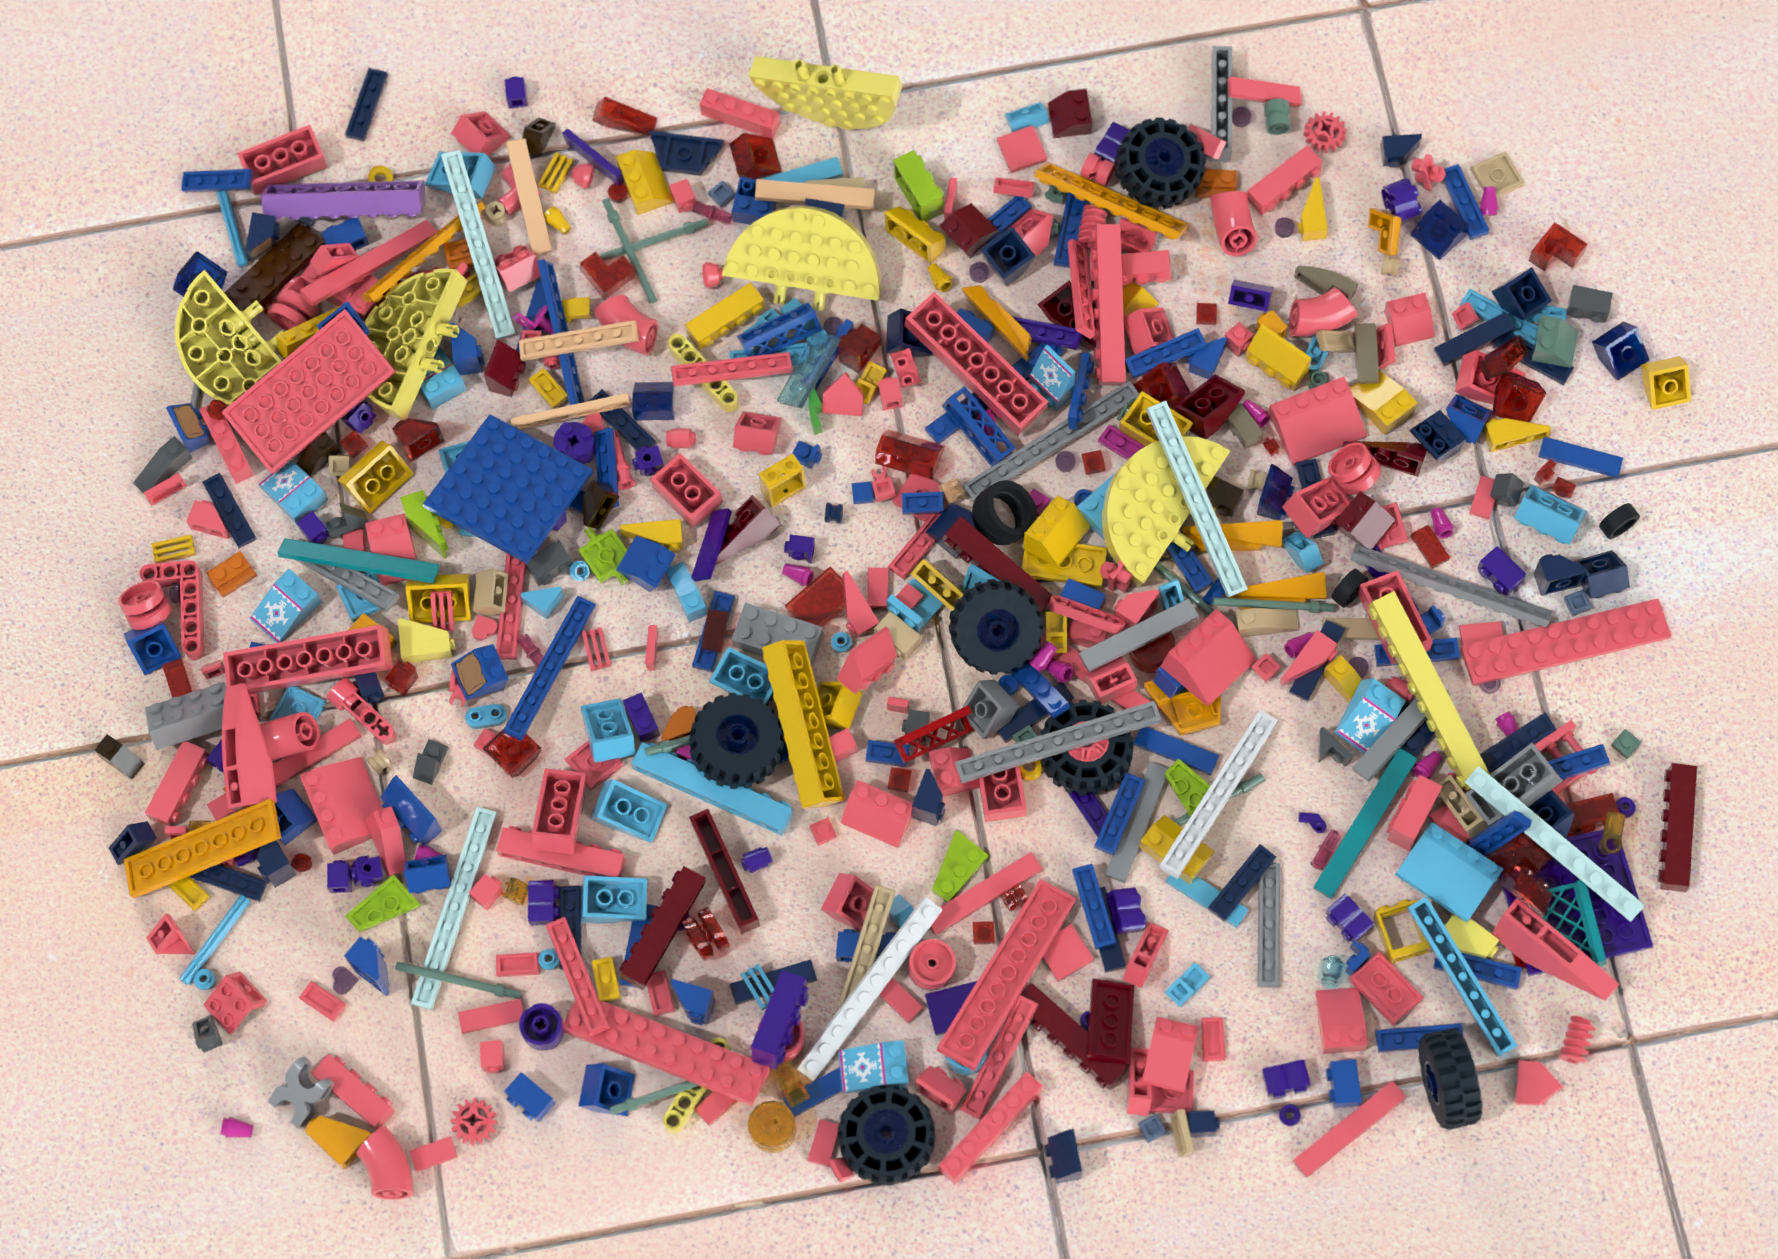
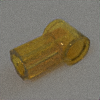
(1612, 830)

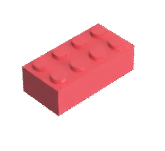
(283, 159)
(351, 293)
(1384, 585)
(559, 811)

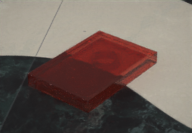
(819, 600)

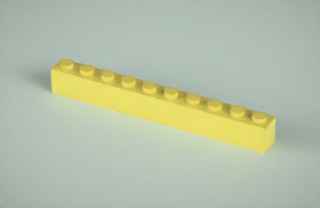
(1427, 687)

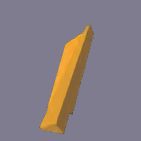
(1000, 319)
(1243, 536)
(1290, 589)

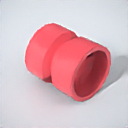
(1099, 170)

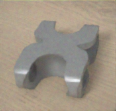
(301, 1092)

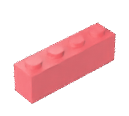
(739, 113)
(1284, 180)
(1144, 267)
(228, 447)
(177, 784)
(353, 1092)

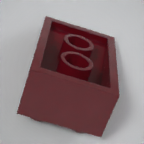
(1210, 405)

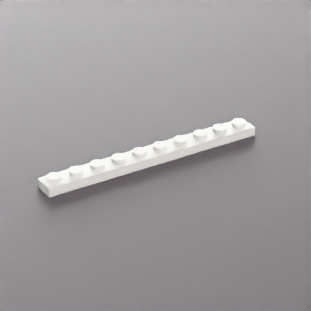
(1218, 794)
(868, 988)

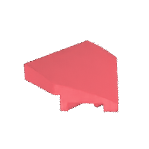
(843, 397)
(1534, 1084)

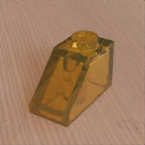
(791, 1083)

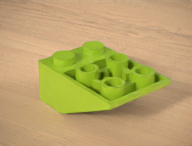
(424, 522)

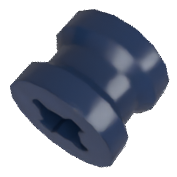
(833, 513)

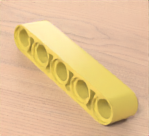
(718, 395)
(693, 1096)

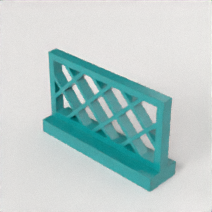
(1587, 917)

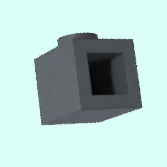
(1507, 489)
(916, 720)

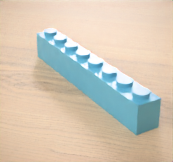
(741, 802)
(1462, 977)

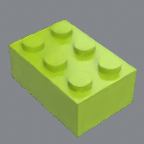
(918, 186)

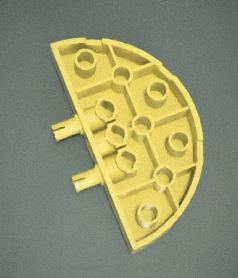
(828, 93)
(806, 251)
(409, 331)
(219, 342)
(1147, 507)

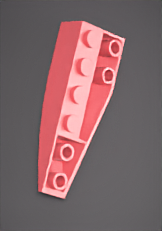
(244, 752)
(1549, 951)

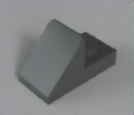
(352, 520)
(1329, 744)
(429, 762)
(206, 1034)

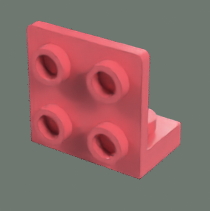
(233, 1001)

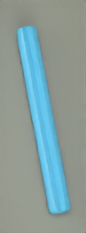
(232, 228)
(214, 939)

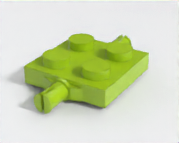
(604, 555)

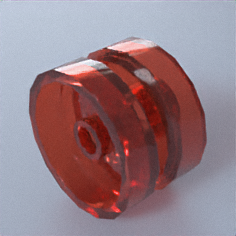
(1150, 659)
(702, 935)

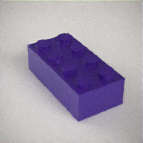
(779, 1020)

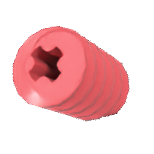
(1090, 217)
(1576, 1040)

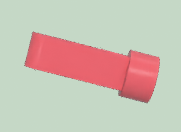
(346, 696)

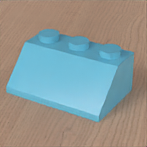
(1550, 515)
(741, 675)

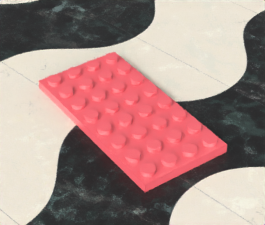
(308, 391)

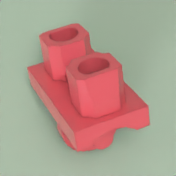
(1427, 171)
(905, 367)
(1116, 577)

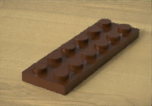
(275, 268)

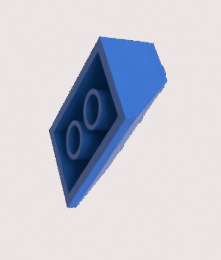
(410, 812)
(369, 963)

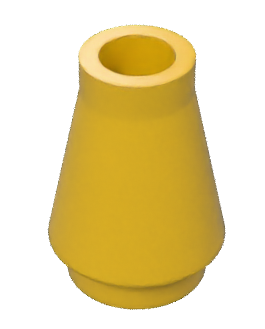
(556, 219)
(940, 278)

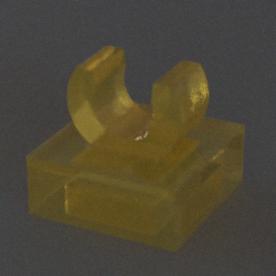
(516, 891)

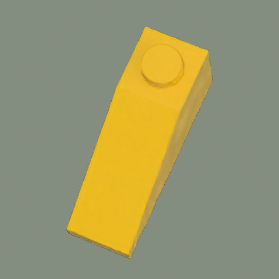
(1313, 218)
(1510, 433)
(666, 533)
(1342, 677)

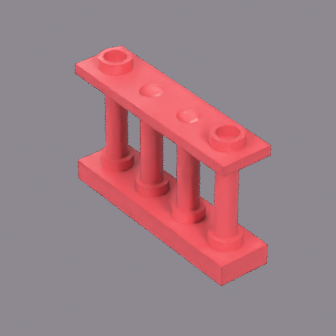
(1549, 745)

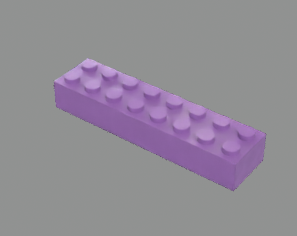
(344, 199)

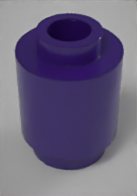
(756, 859)

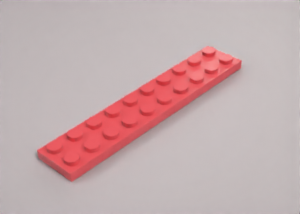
(1565, 642)
(1006, 975)
(673, 1052)

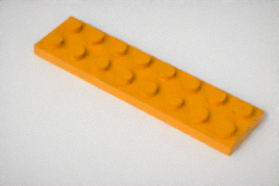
(1114, 201)
(202, 848)

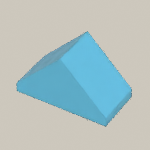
(1170, 594)
(543, 600)
(900, 910)

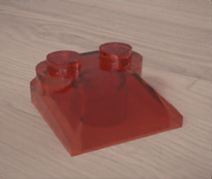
(511, 753)

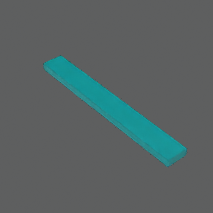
(358, 560)
(1365, 823)

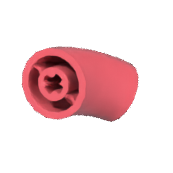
(1233, 222)
(619, 310)
(1320, 313)
(290, 735)
(386, 1165)

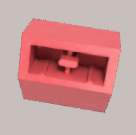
(517, 267)
(1110, 680)

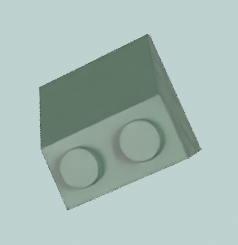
(1554, 342)

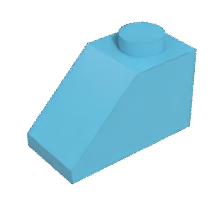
(1303, 551)

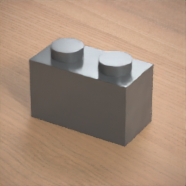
(1589, 303)
(549, 563)

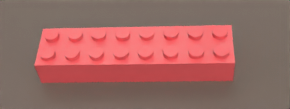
(976, 363)
(309, 659)

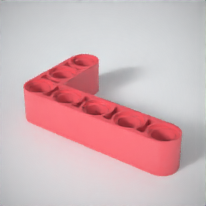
(188, 601)

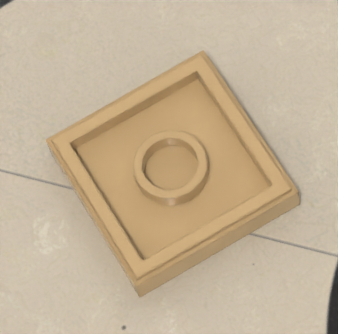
(1498, 173)

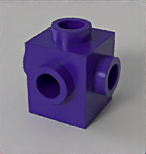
(359, 417)
(648, 460)
(366, 871)

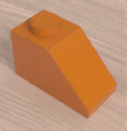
(679, 724)

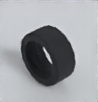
(1619, 521)
(1348, 588)

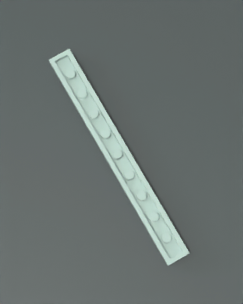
(478, 245)
(1196, 499)
(1557, 845)
(455, 906)

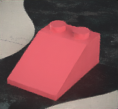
(1473, 382)
(1317, 506)
(392, 538)
(1341, 1021)
(1170, 1054)

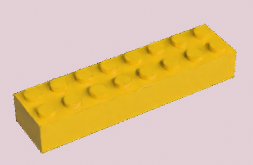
(803, 723)

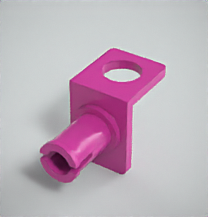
(539, 320)

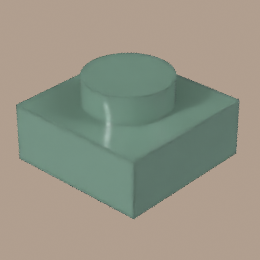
(1024, 734)
(1626, 743)

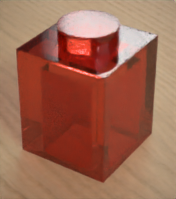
(402, 677)

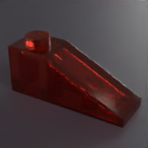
(623, 117)
(1503, 358)

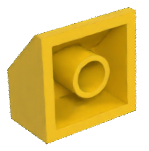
(1666, 382)
(838, 704)

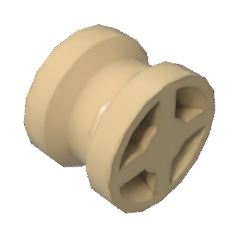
(497, 218)
(1390, 266)
(1256, 480)
(379, 761)

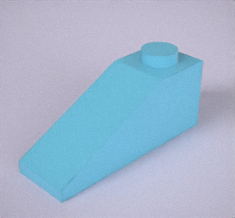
(686, 592)

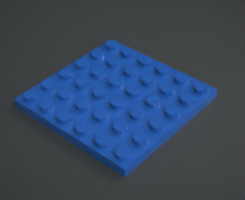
(508, 488)

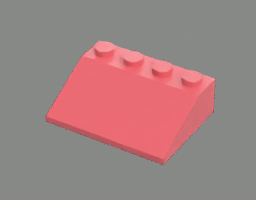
(1317, 420)
(1209, 658)
(342, 802)

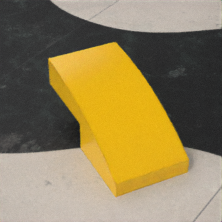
(577, 308)
(869, 380)
(1057, 631)

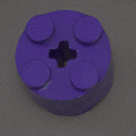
(1401, 199)
(575, 441)
(535, 1017)

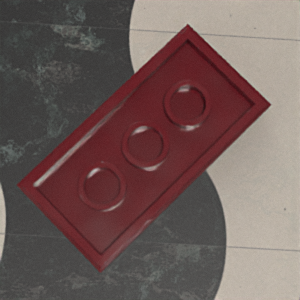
(1110, 1021)

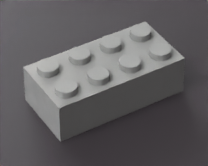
(763, 627)
(186, 716)
(1525, 776)

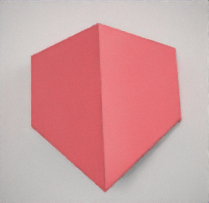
(168, 938)

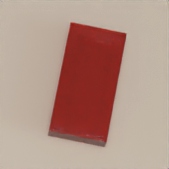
(1430, 546)
(715, 631)
(177, 678)

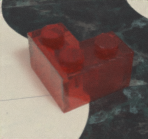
(1557, 244)
(607, 278)
(858, 347)

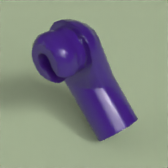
(1314, 820)
(247, 857)

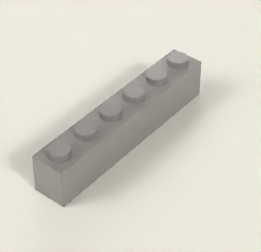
(1220, 101)

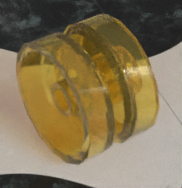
(769, 1114)

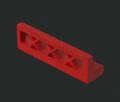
(933, 726)

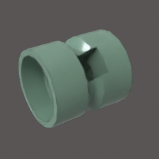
(1277, 116)

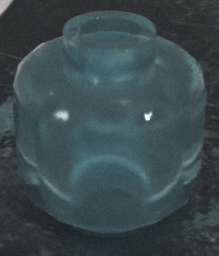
(1331, 971)

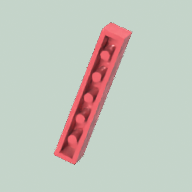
(585, 861)
(990, 1128)

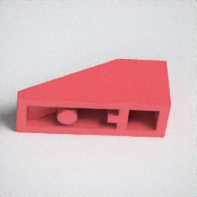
(857, 611)
(1313, 656)
(387, 839)
(1145, 955)
(1138, 1093)

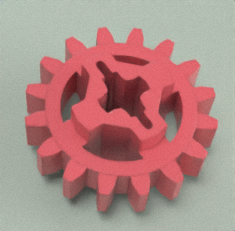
(1324, 134)
(483, 1122)

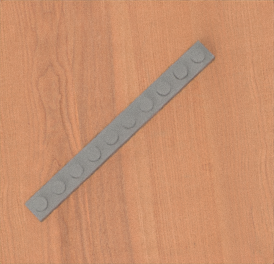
(1052, 441)
(1453, 586)
(1057, 742)

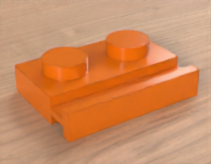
(1216, 182)
(456, 253)
(231, 574)

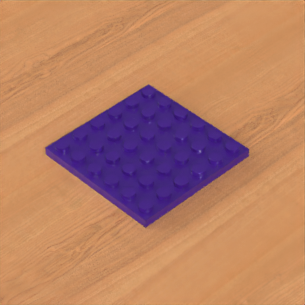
(1616, 932)

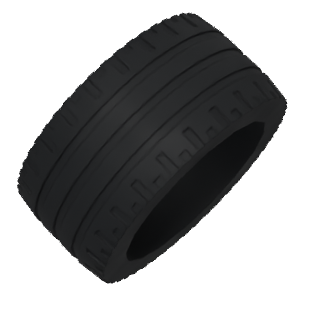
(990, 524)

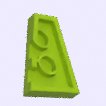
(1186, 785)
(958, 866)
(382, 905)

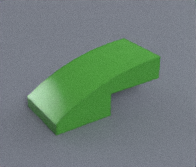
(815, 408)

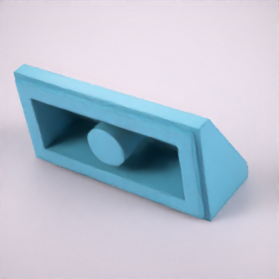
(1027, 116)

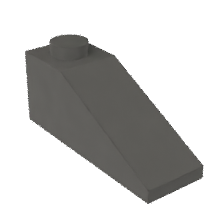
(163, 464)

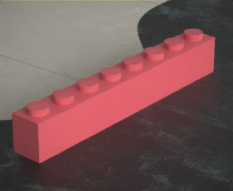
(1108, 304)

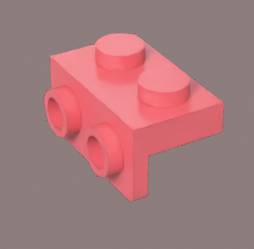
(1136, 237)

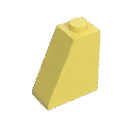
(423, 642)
(1472, 937)

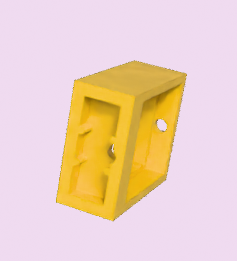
(773, 485)
(1405, 952)

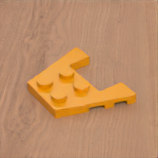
(1185, 710)

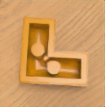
(1389, 230)

